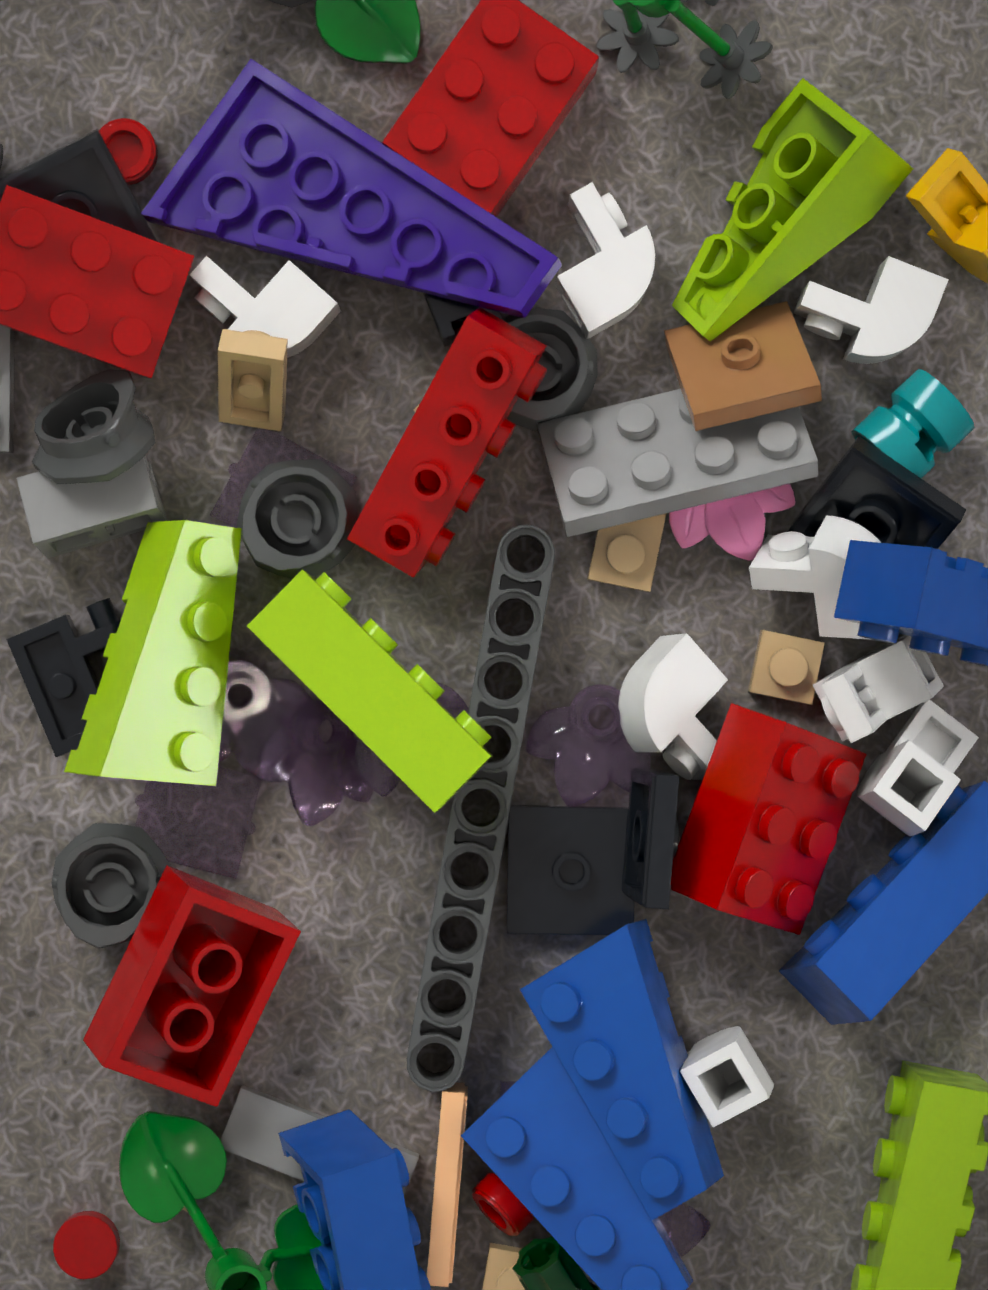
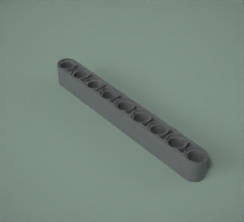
(486, 839)

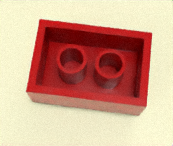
(493, 102)
(86, 283)
(765, 820)
(191, 987)

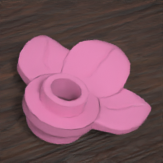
(732, 523)

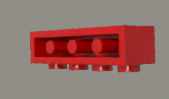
(447, 442)

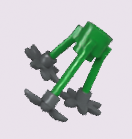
(639, 31)

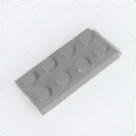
(651, 461)

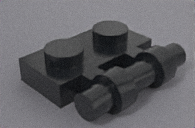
(59, 672)

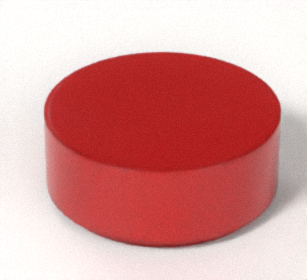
(131, 148)
(501, 1205)
(86, 1245)

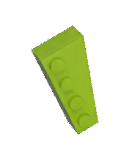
(167, 661)
(370, 689)
(924, 1179)

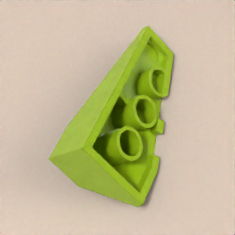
(807, 195)

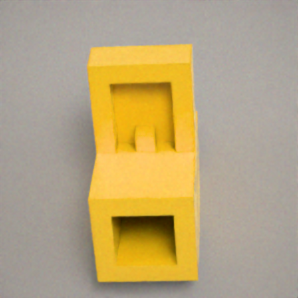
(956, 207)

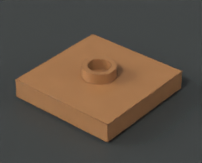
(745, 370)

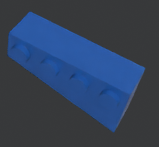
(918, 595)
(898, 914)
(623, 1053)
(570, 1181)
(355, 1205)

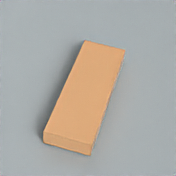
(447, 1185)

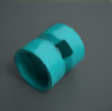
(918, 423)

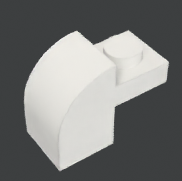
(619, 273)
(286, 308)
(887, 323)
(813, 566)
(877, 688)
(661, 704)
(917, 769)
(726, 1075)

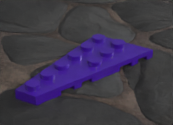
(318, 190)

